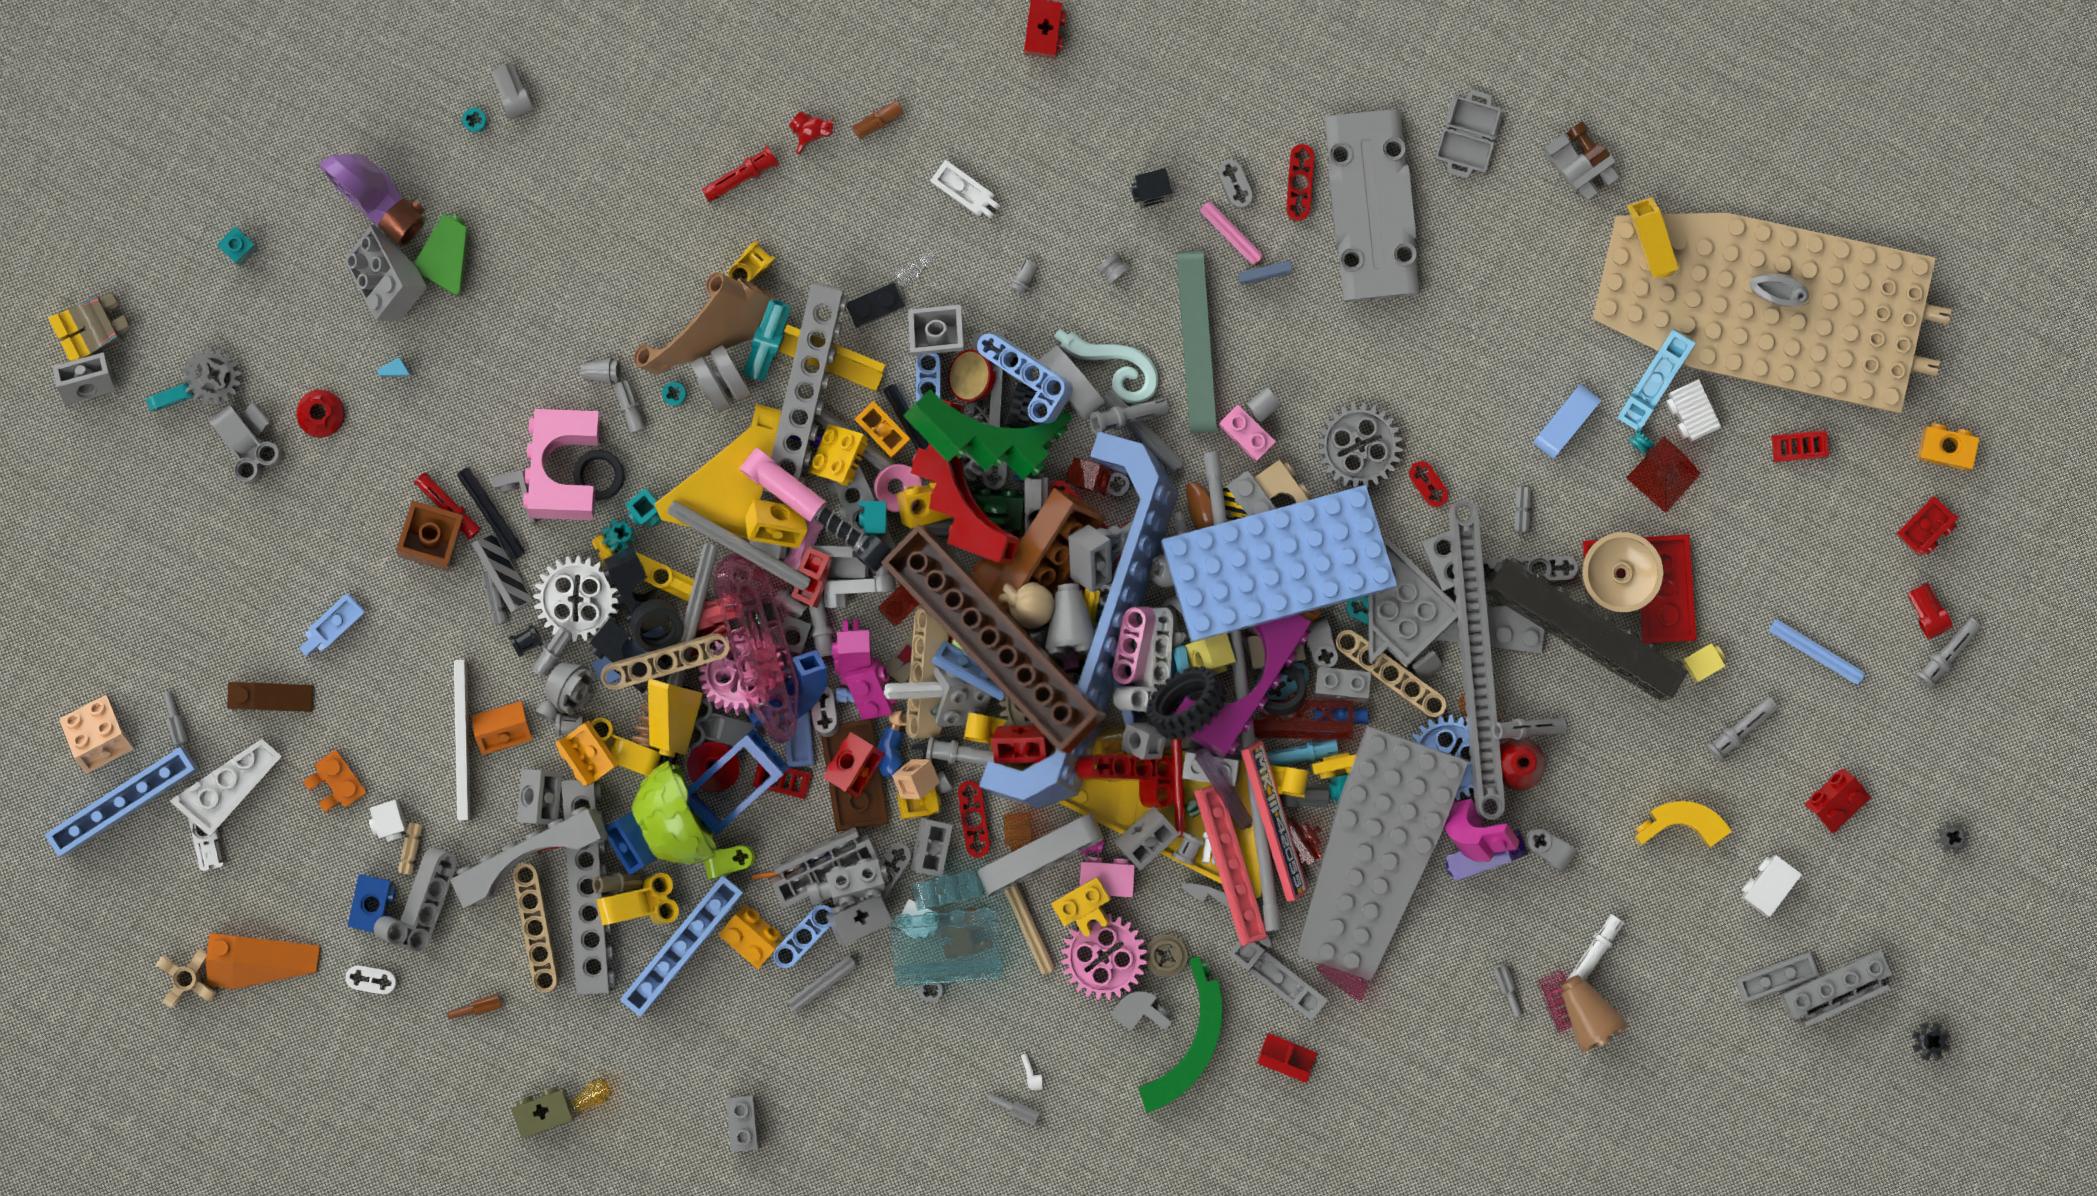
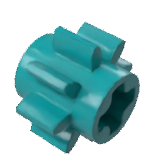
(611, 535)

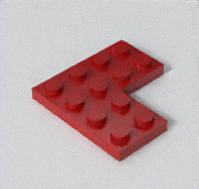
(1671, 612)

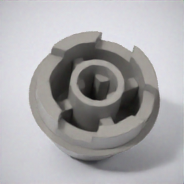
(569, 687)

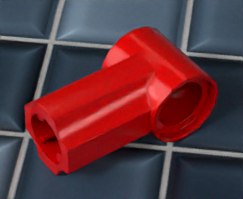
(1932, 617)

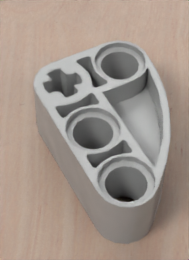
(1084, 396)

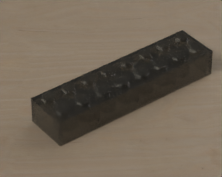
(1585, 630)

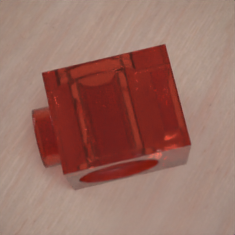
(1089, 476)

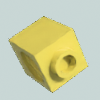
(1704, 662)

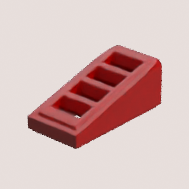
(1823, 446)
(803, 786)

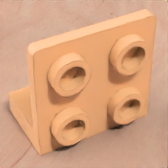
(95, 735)

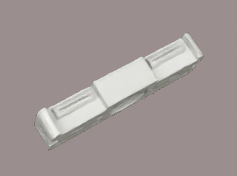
(207, 849)

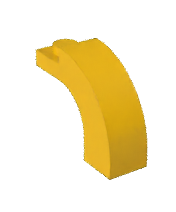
(1701, 819)

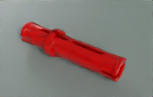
(426, 483)

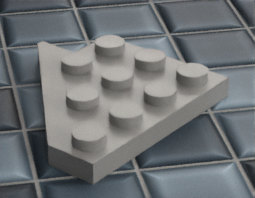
(1409, 615)

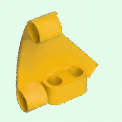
(719, 487)

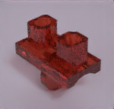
(1306, 851)

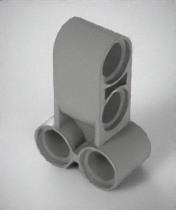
(244, 444)

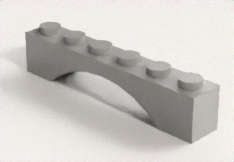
(483, 881)

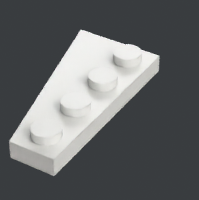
(221, 791)

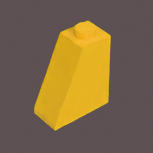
(1653, 237)
(671, 716)

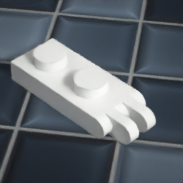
(964, 189)

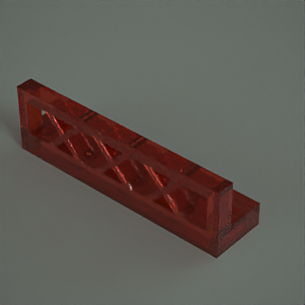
(1306, 728)

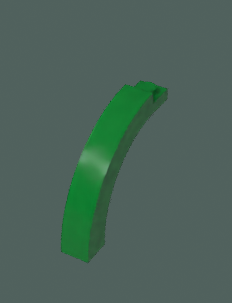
(1191, 1066)

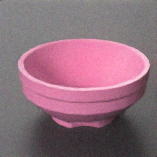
(894, 471)

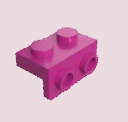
(868, 689)

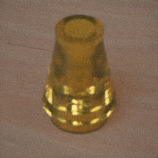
(592, 1095)

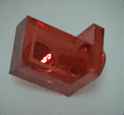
(898, 605)

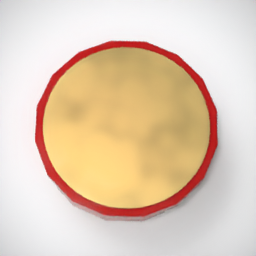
(971, 376)

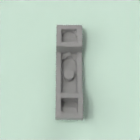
(1200, 893)
(1278, 978)

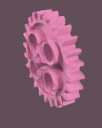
(724, 668)
(1119, 976)

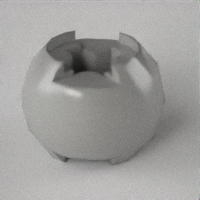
(1160, 572)

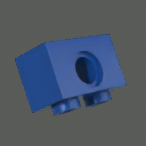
(369, 887)

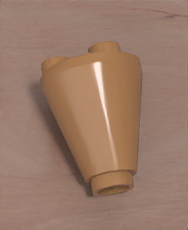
(1590, 1014)

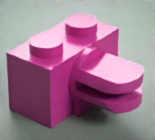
(851, 650)

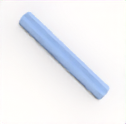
(1817, 652)

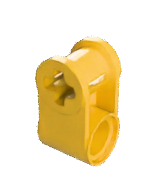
(752, 264)

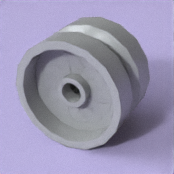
(719, 379)

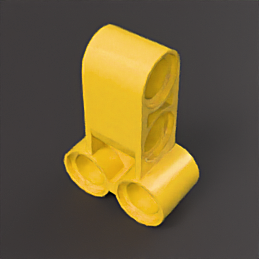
(627, 753)
(640, 903)

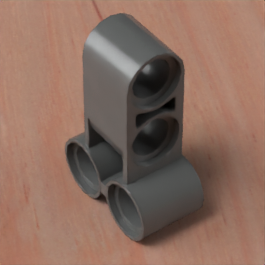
(721, 728)

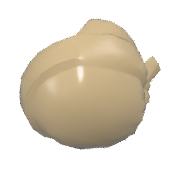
(1029, 605)

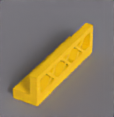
(846, 364)

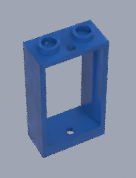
(763, 754)

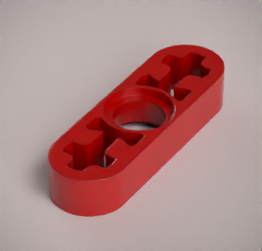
(1294, 162)
(964, 800)

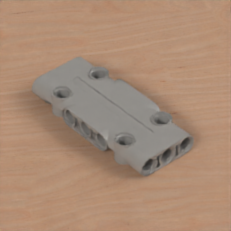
(1372, 205)

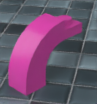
(1474, 842)

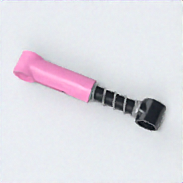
(812, 507)

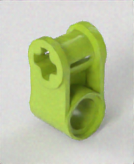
(726, 862)

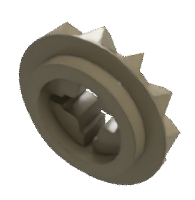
(1168, 968)

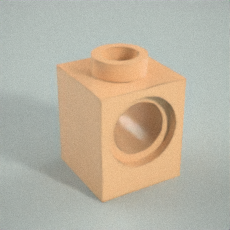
(915, 779)

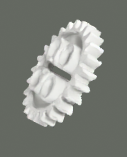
(552, 596)

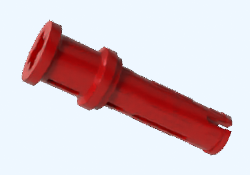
(751, 168)

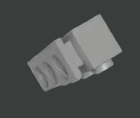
(793, 886)
(1836, 983)

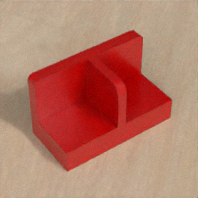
(1286, 1058)

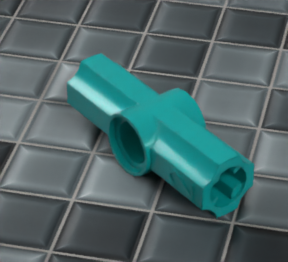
(767, 340)

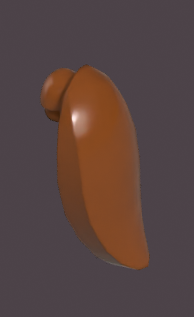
(1199, 505)

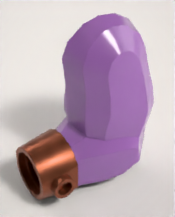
(374, 196)

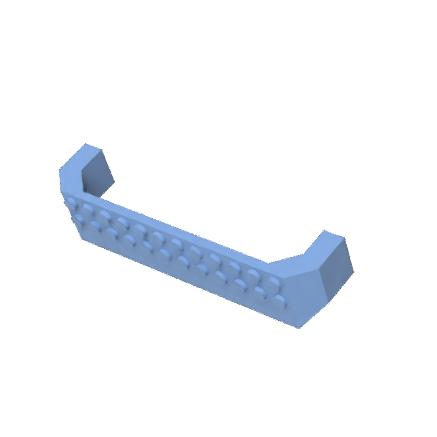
(1055, 776)

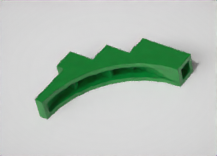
(956, 434)

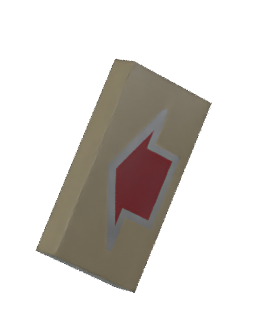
(900, 662)

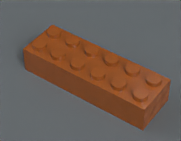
(1045, 546)

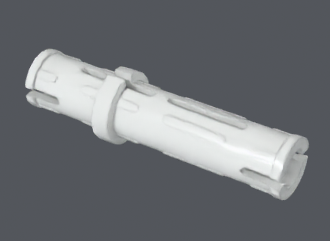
(1598, 947)

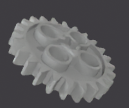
(1369, 467)

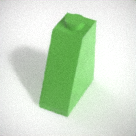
(445, 255)

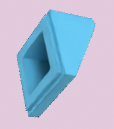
(394, 369)

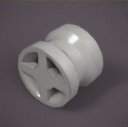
(1113, 268)

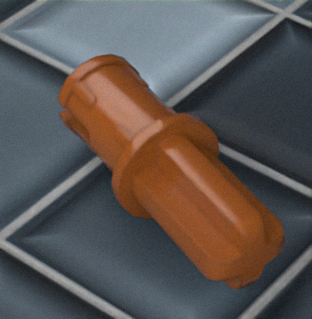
(877, 119)

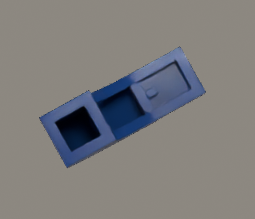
(811, 684)

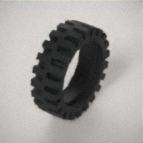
(1195, 716)

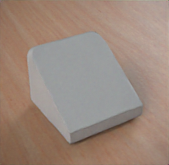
(256, 419)
(1427, 666)

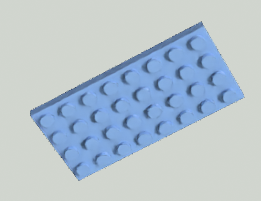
(1278, 563)

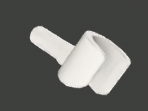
(1034, 1081)

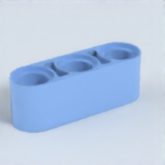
(924, 376)
(1566, 421)
(792, 942)

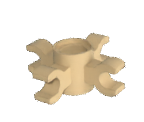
(196, 985)

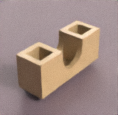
(1279, 481)

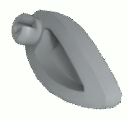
(1779, 289)

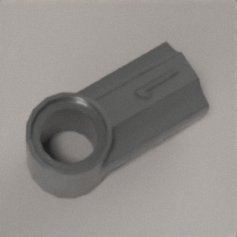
(1315, 796)

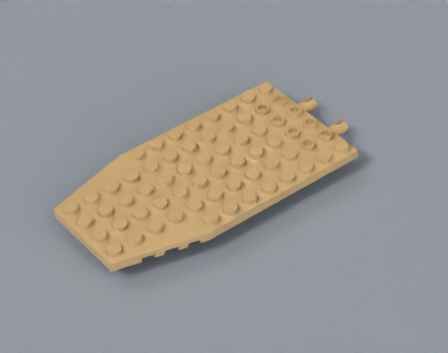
(1842, 344)

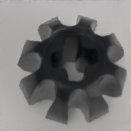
(1923, 1041)

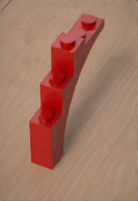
(952, 497)

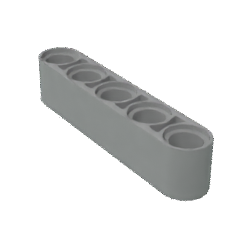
(1040, 855)

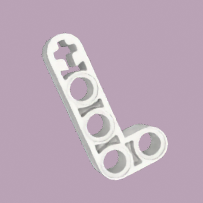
(1157, 667)

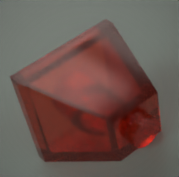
(1663, 474)

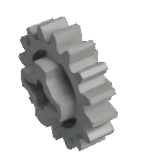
(207, 367)

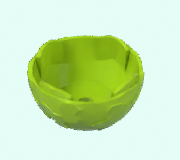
(666, 820)

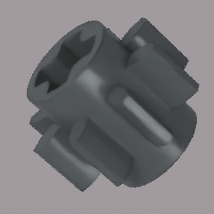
(1959, 835)

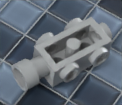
(856, 884)

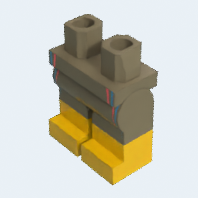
(89, 326)

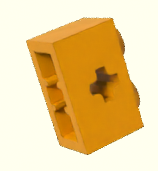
(882, 430)

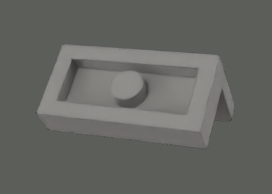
(844, 562)

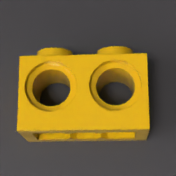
(922, 514)

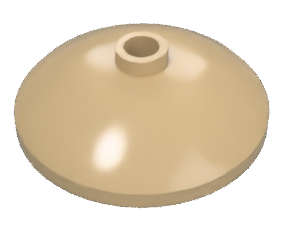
(1640, 564)

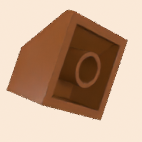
(429, 536)

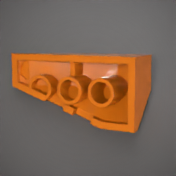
(250, 961)

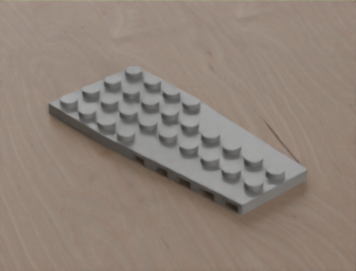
(1377, 849)

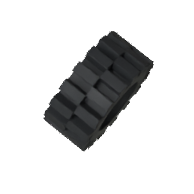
(1018, 413)

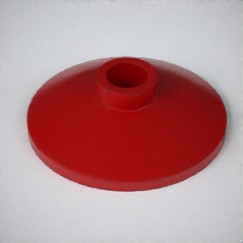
(699, 763)

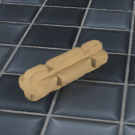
(410, 849)

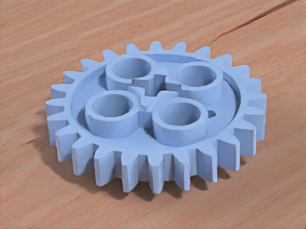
(1456, 730)

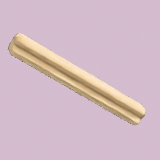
(1029, 930)

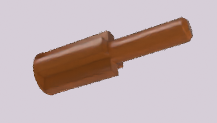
(478, 1007)

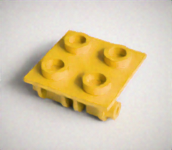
(837, 454)

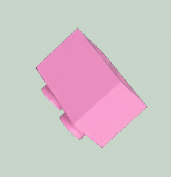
(1115, 877)

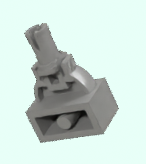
(1094, 552)

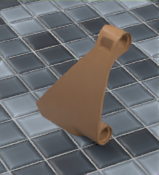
(725, 320)

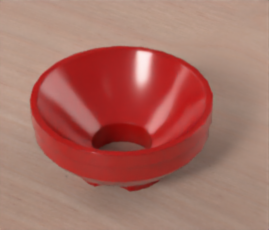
(330, 423)

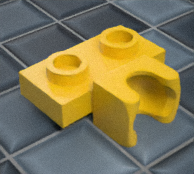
(1333, 766)
(1083, 905)

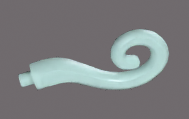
(1080, 349)

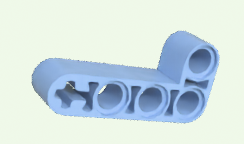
(1023, 371)

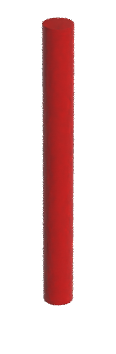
(1178, 786)

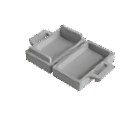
(1472, 122)

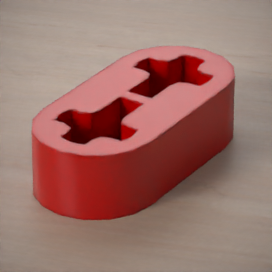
(1423, 488)

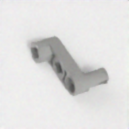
(837, 590)

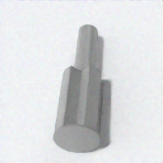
(175, 722)
(1507, 987)
(1017, 1109)

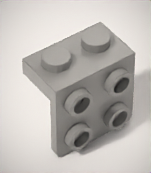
(958, 699)

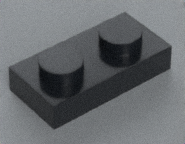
(875, 305)

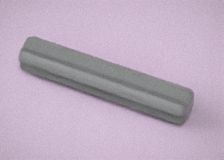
(822, 983)

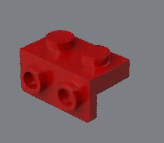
(1927, 526)
(1838, 800)

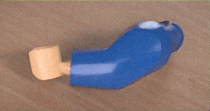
(890, 744)

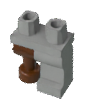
(1584, 168)

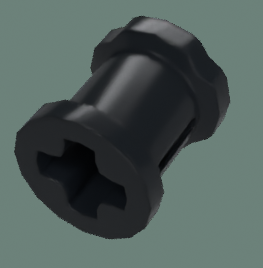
(526, 640)

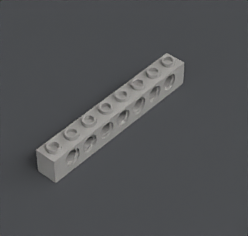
(819, 295)
(585, 981)

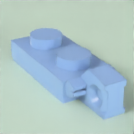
(332, 625)

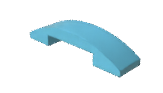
(1656, 380)

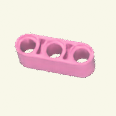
(1142, 635)

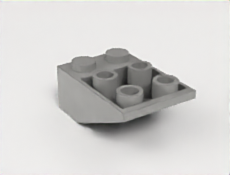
(384, 276)

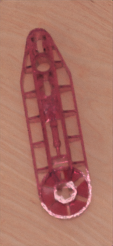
(762, 660)

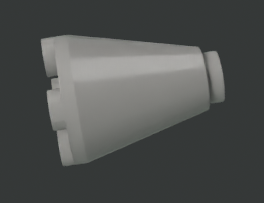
(1070, 624)

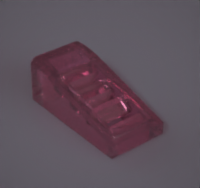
(1546, 982)
(1349, 983)

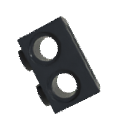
(1151, 188)

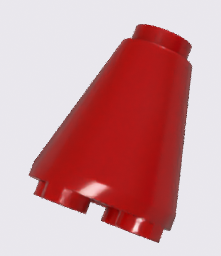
(1512, 773)

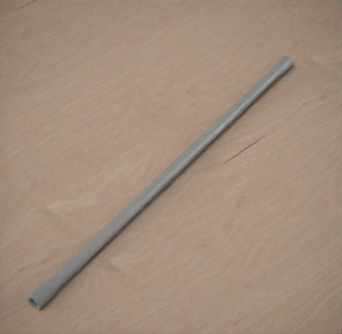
(1270, 906)

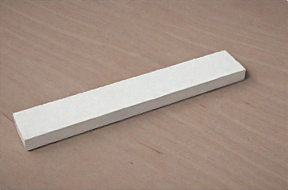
(462, 740)

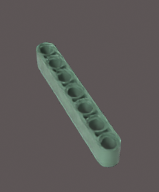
(1196, 342)

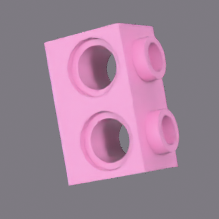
(1247, 433)

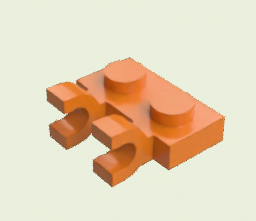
(339, 778)

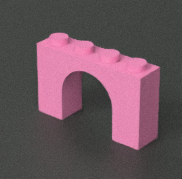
(550, 431)

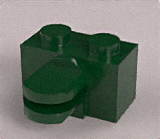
(1002, 507)

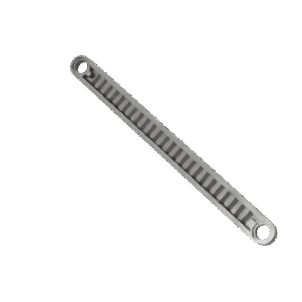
(1476, 659)

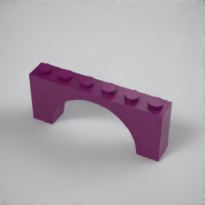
(1279, 642)

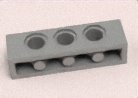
(851, 511)

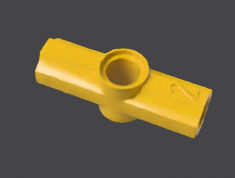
(677, 584)

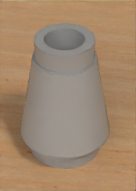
(602, 371)

